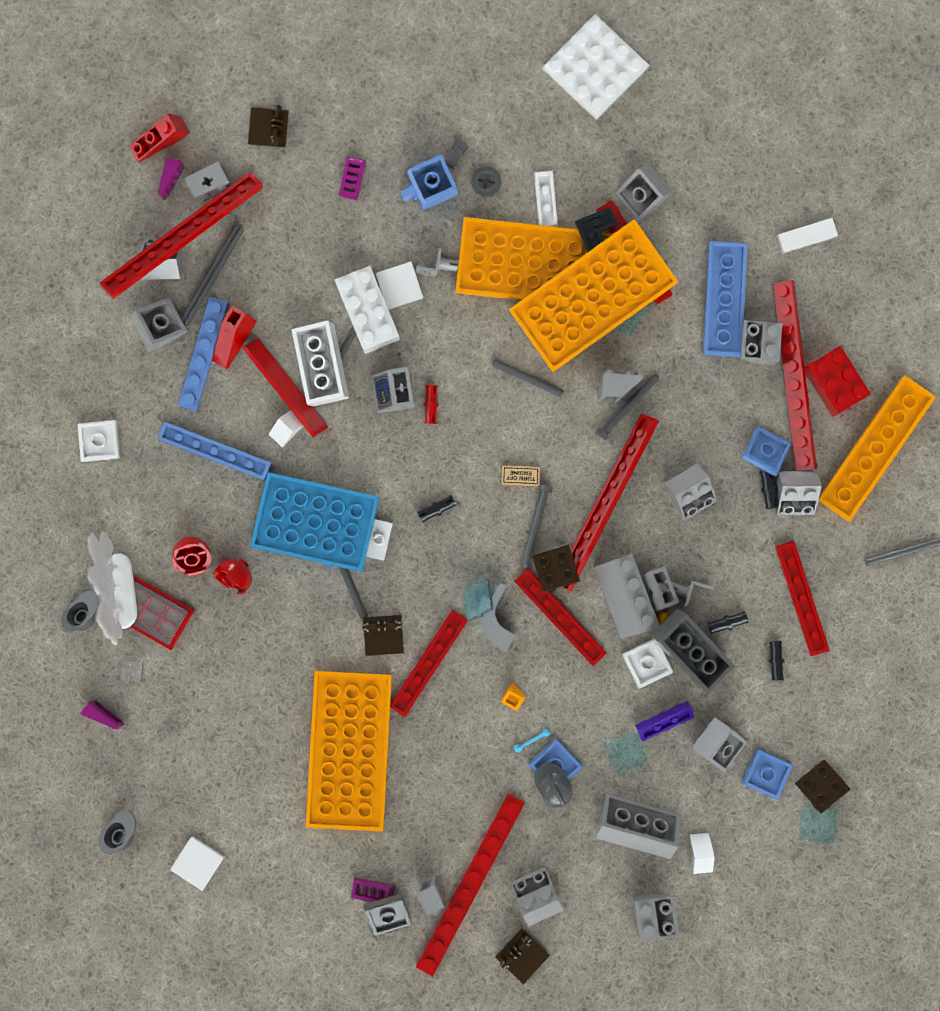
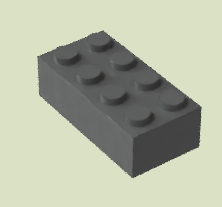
(692, 650)

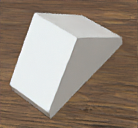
(285, 428)
(701, 853)

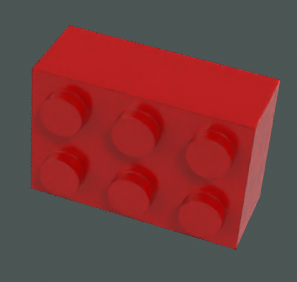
(836, 381)

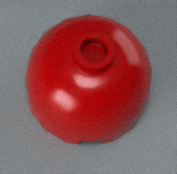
(191, 556)
(234, 574)

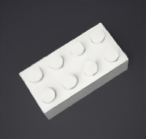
(367, 309)
(320, 363)

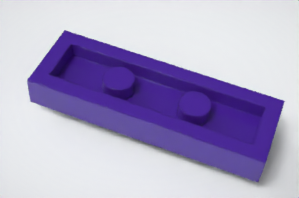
(664, 721)

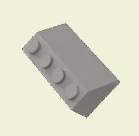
(626, 596)
(639, 826)

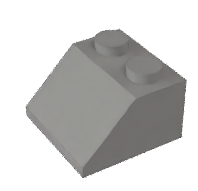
(643, 191)
(158, 324)
(719, 744)

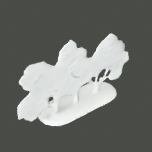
(115, 584)

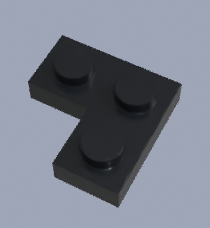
(592, 226)

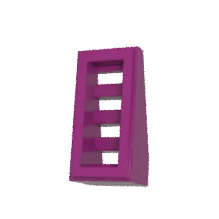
(356, 162)
(170, 175)
(99, 713)
(389, 888)

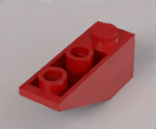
(160, 136)
(232, 335)

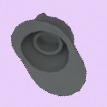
(81, 612)
(553, 785)
(118, 833)

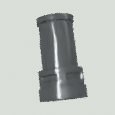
(458, 149)

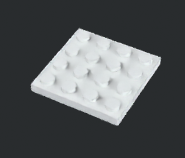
(595, 67)

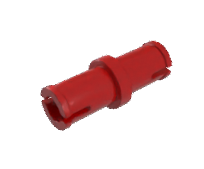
(431, 404)

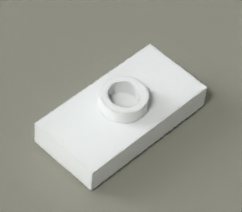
(379, 540)

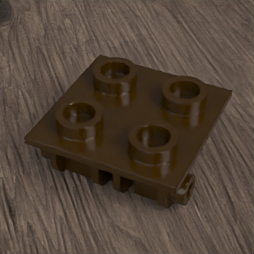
(268, 126)
(555, 568)
(383, 635)
(822, 786)
(522, 956)

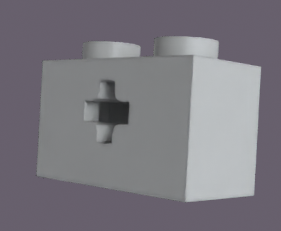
(198, 182)
(659, 589)
(431, 896)

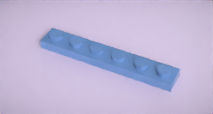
(203, 354)
(214, 451)

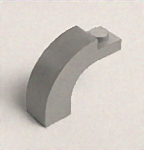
(492, 629)

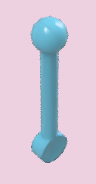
(518, 748)

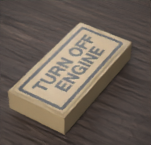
(520, 475)

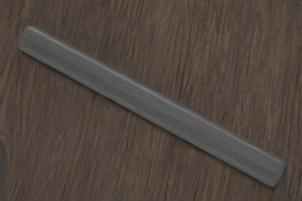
(211, 275)

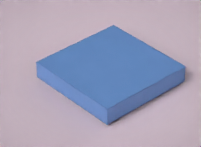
(766, 450)
(559, 755)
(767, 774)

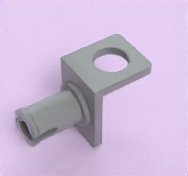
(441, 263)
(684, 591)

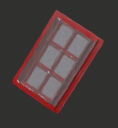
(159, 614)

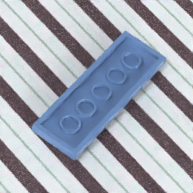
(724, 298)

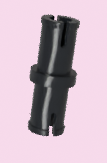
(768, 490)
(436, 509)
(728, 622)
(776, 661)

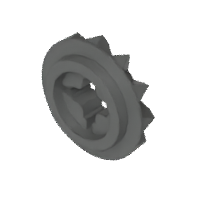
(481, 174)

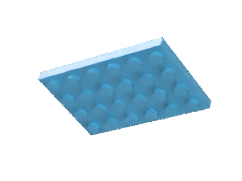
(315, 522)

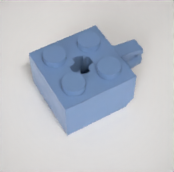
(426, 193)

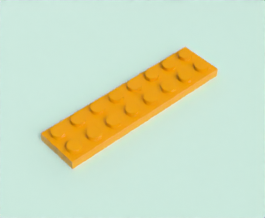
(876, 448)

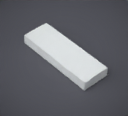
(545, 198)
(807, 235)

